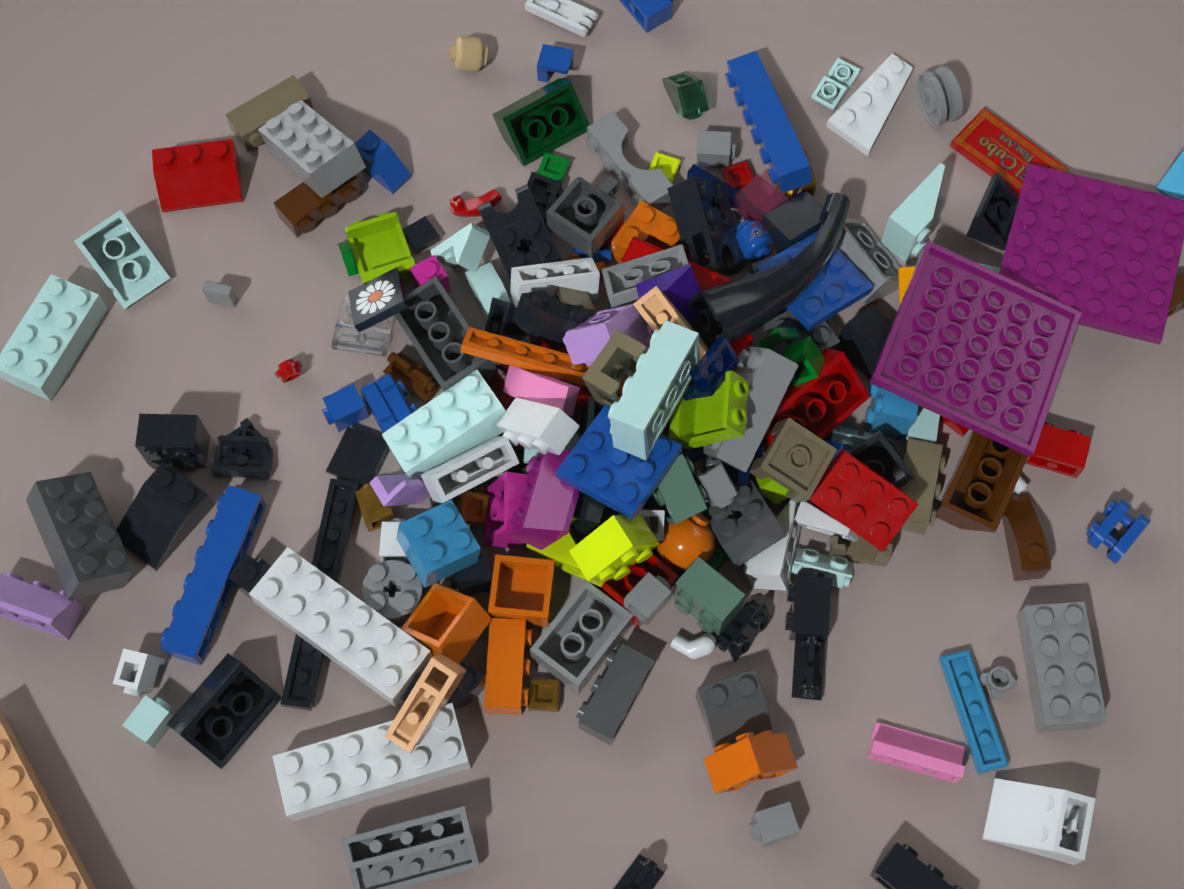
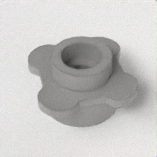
(998, 689)

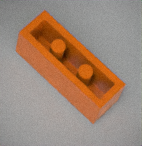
(507, 666)

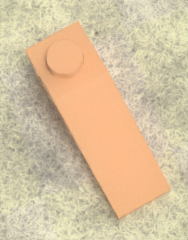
(657, 308)
(425, 702)

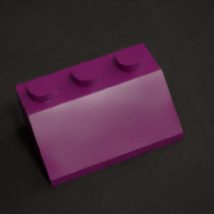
(545, 503)

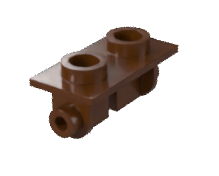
(412, 375)

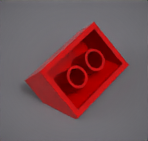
(197, 175)

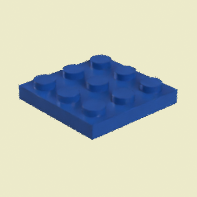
(833, 290)
(612, 474)

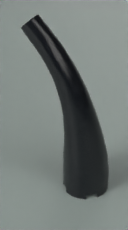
(754, 300)

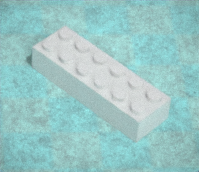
(341, 626)
(366, 766)

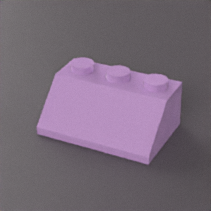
(38, 606)

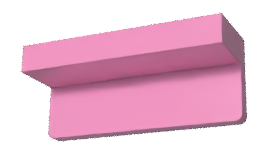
(917, 752)

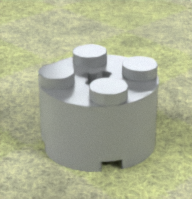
(386, 578)

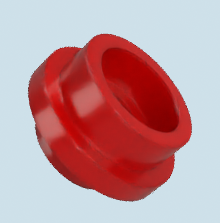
(289, 370)

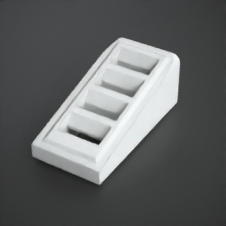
(817, 520)

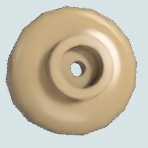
(468, 53)

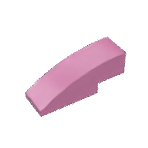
(541, 389)

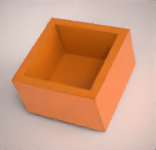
(522, 589)
(447, 622)

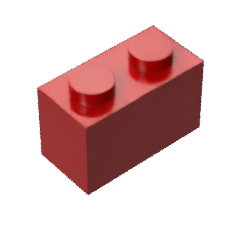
(1060, 451)

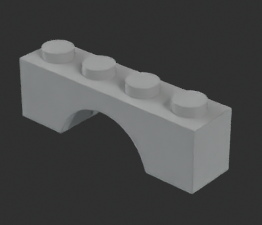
(609, 139)

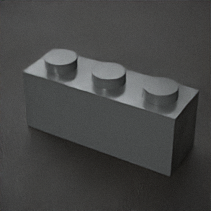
(614, 693)

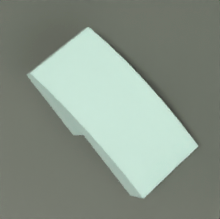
(836, 84)
(485, 285)

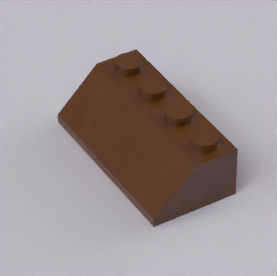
(981, 485)

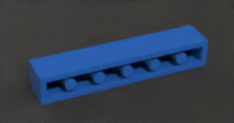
(768, 122)
(208, 584)

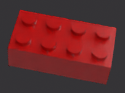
(823, 401)

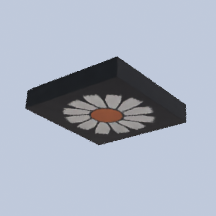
(377, 300)

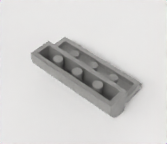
(411, 851)

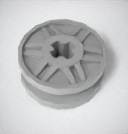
(939, 96)

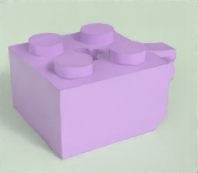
(591, 336)

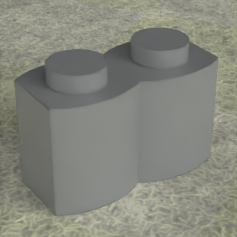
(715, 481)

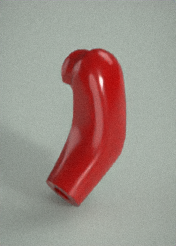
(468, 207)

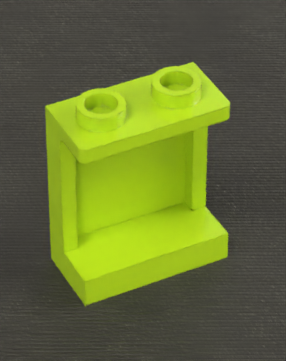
(380, 247)
(712, 417)

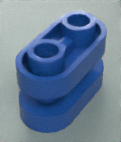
(1117, 513)

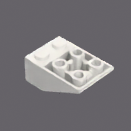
(1039, 820)

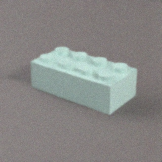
(51, 337)
(654, 389)
(446, 426)

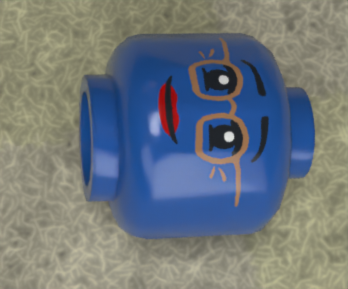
(753, 240)

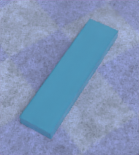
(973, 712)

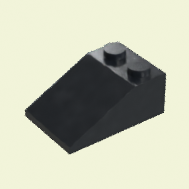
(162, 515)

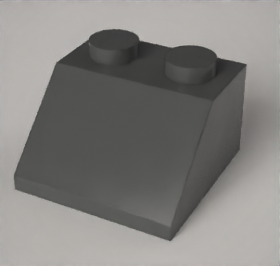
(733, 708)

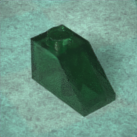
(686, 94)

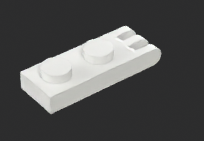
(564, 14)

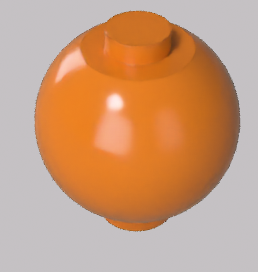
(686, 543)

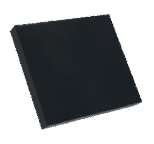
(357, 457)

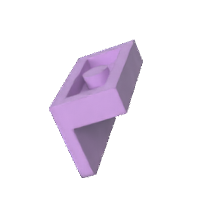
(399, 490)

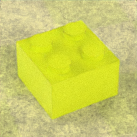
(614, 548)

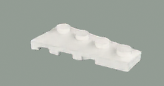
(866, 111)

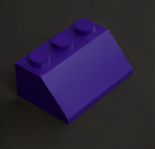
(677, 287)

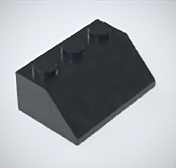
(224, 710)

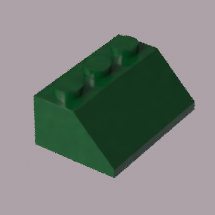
(542, 121)

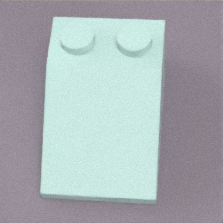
(910, 222)
(122, 259)

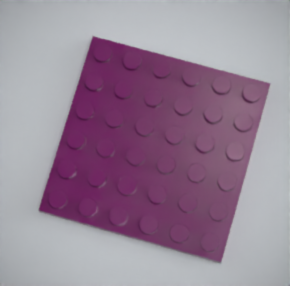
(1097, 250)
(977, 348)

